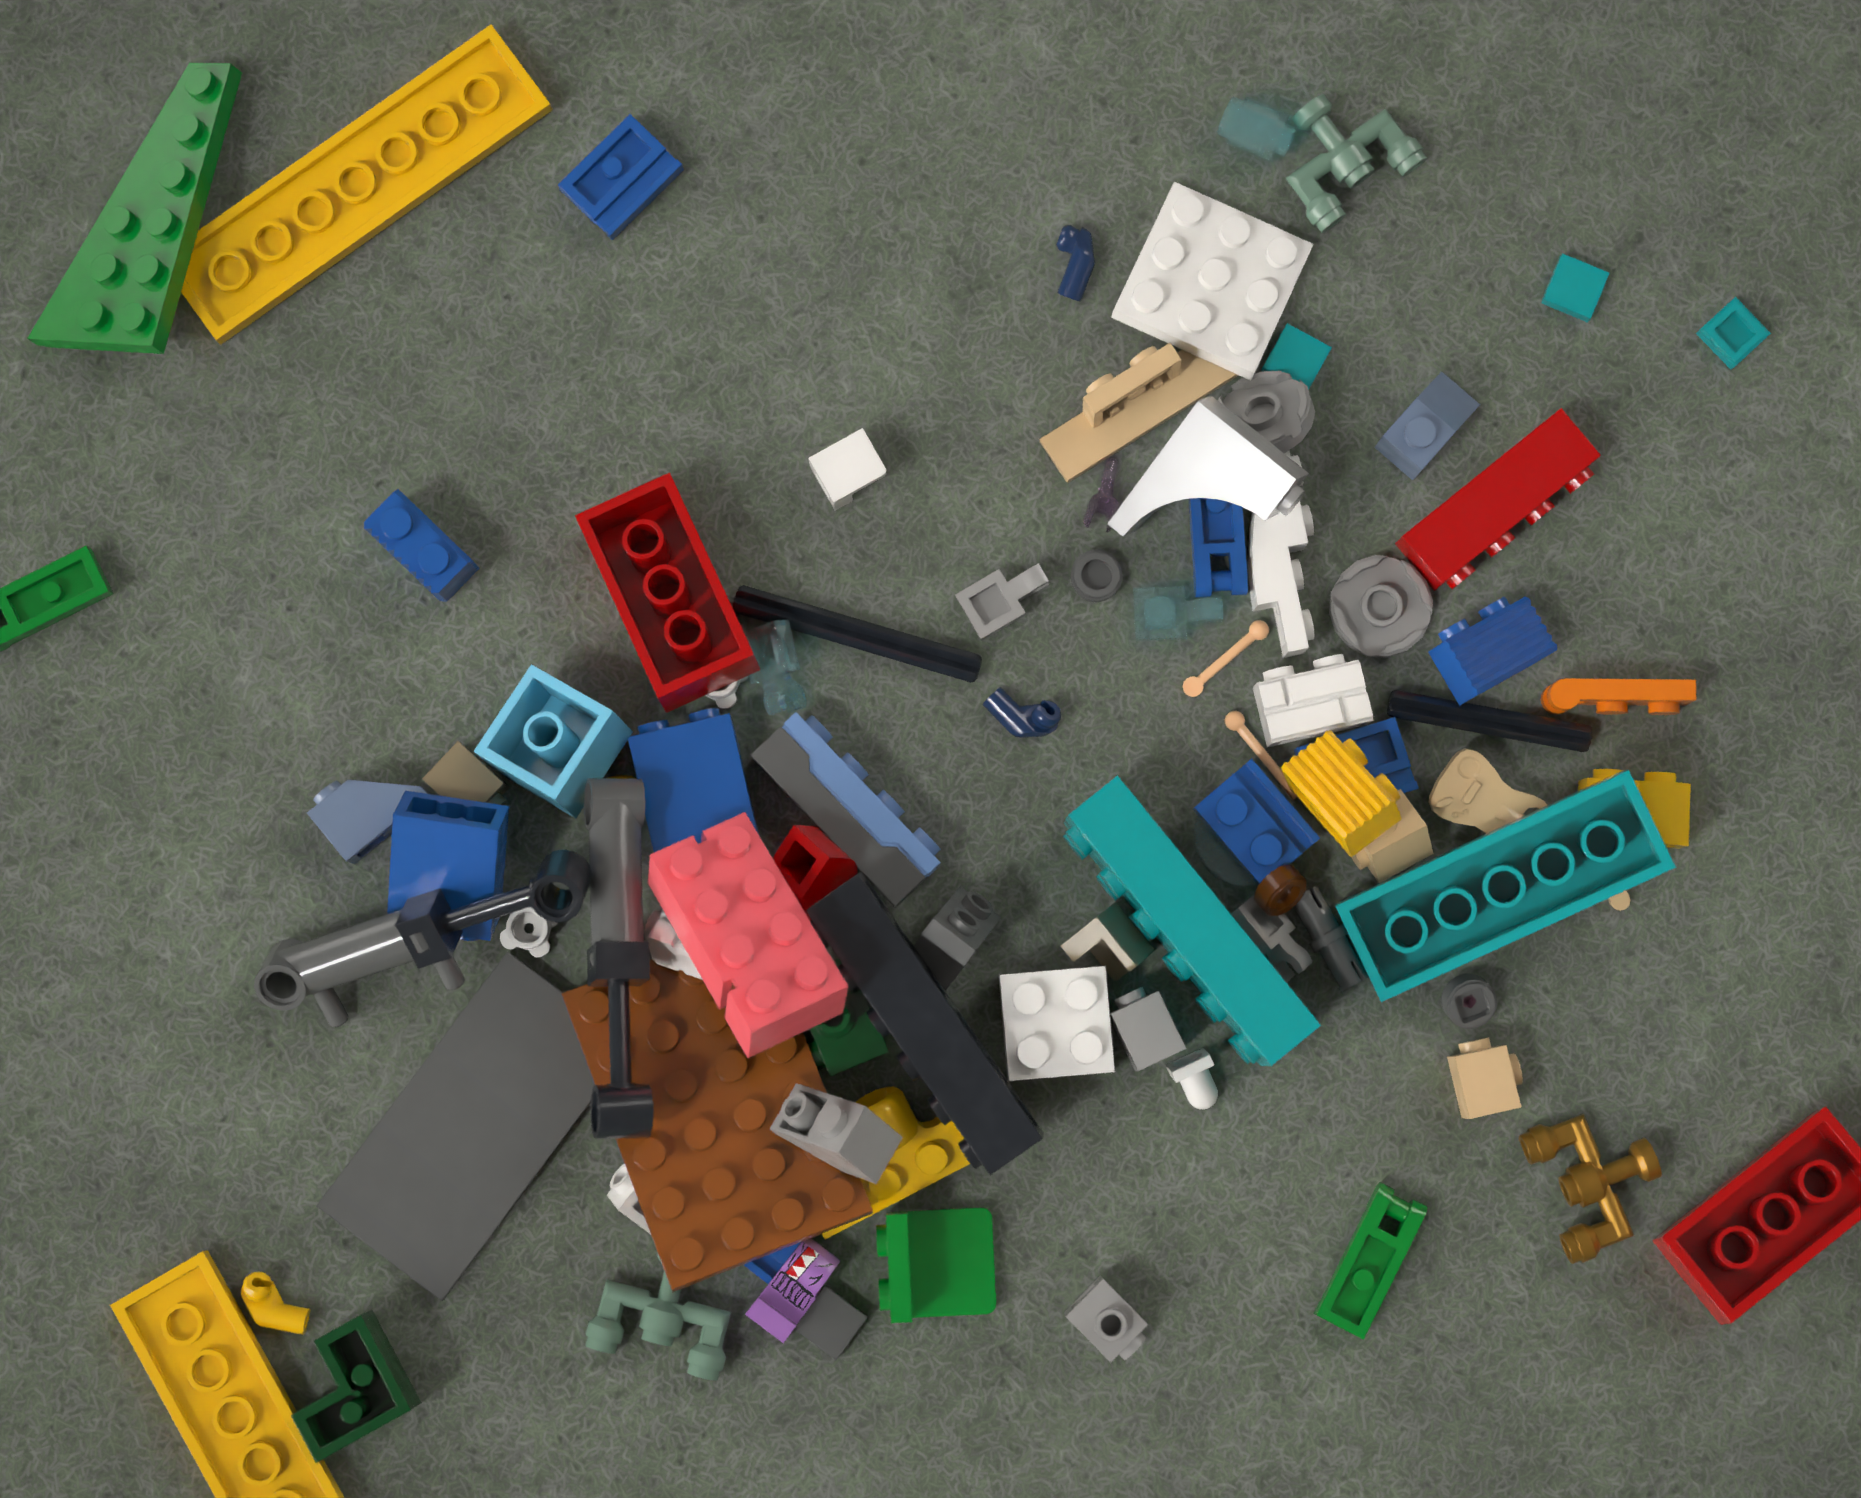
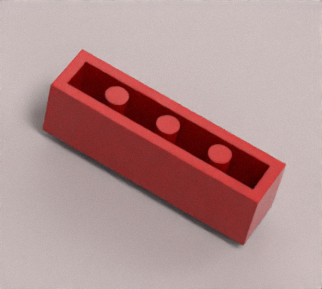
(1497, 500)

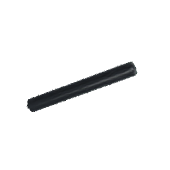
(858, 634)

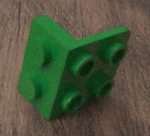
(937, 1263)

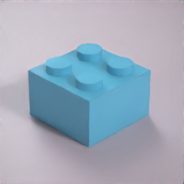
(553, 740)

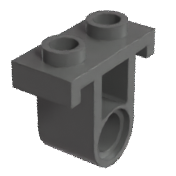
(956, 934)

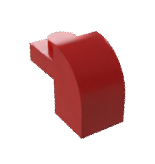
(812, 864)

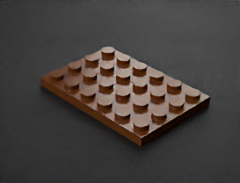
(712, 1170)

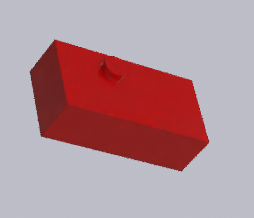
(667, 592)
(1768, 1217)

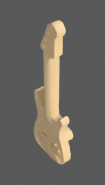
(1476, 796)

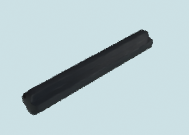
(1489, 721)

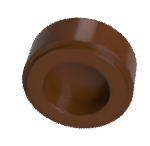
(1280, 890)

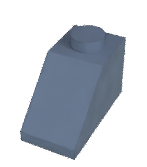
(1426, 425)
(358, 814)

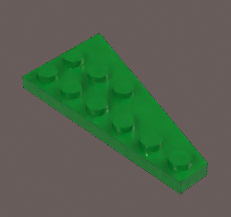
(138, 252)

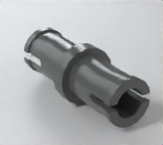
(1330, 939)

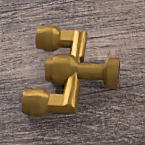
(1590, 1182)

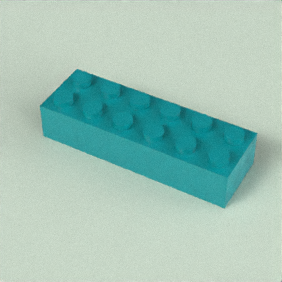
(1505, 885)
(1190, 924)

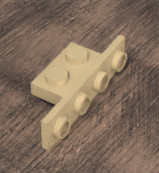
(1130, 406)

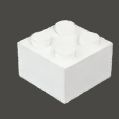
(1056, 1023)

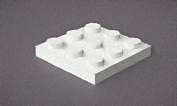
(1212, 280)

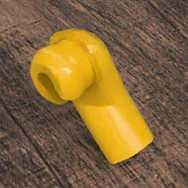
(268, 1307)

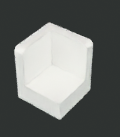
(847, 468)

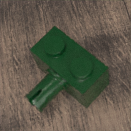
(847, 1037)

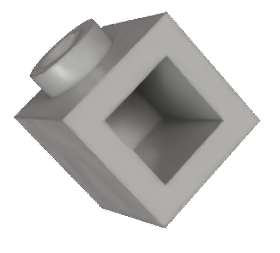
(1145, 1028)
(1107, 1320)

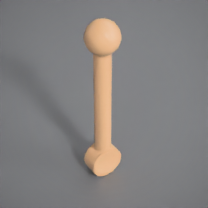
(1194, 685)
(1236, 722)

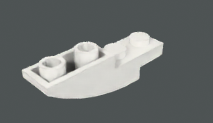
(1276, 578)

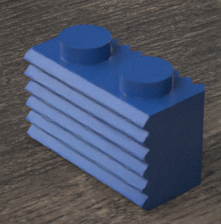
(420, 546)
(1492, 649)

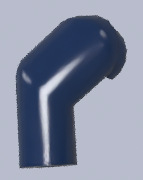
(1080, 264)
(1023, 720)

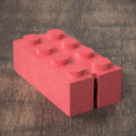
(747, 932)

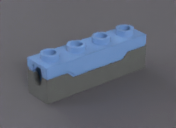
(846, 809)

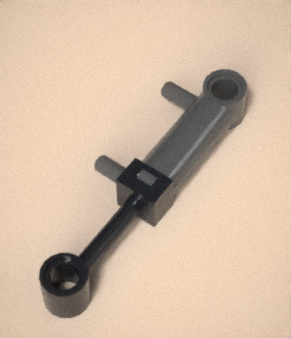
(420, 933)
(617, 951)

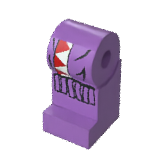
(793, 1289)

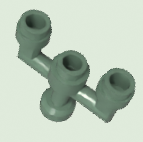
(1346, 158)
(661, 1322)

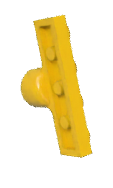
(922, 1157)

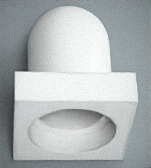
(1195, 1078)

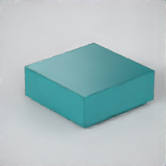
(1575, 287)
(1733, 333)
(1297, 355)

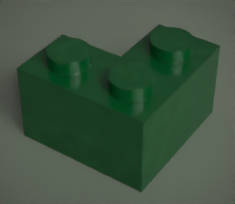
(369, 1391)

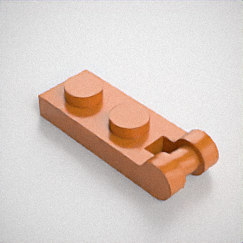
(1615, 695)

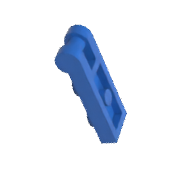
(1215, 532)

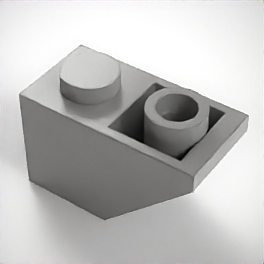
(837, 1132)

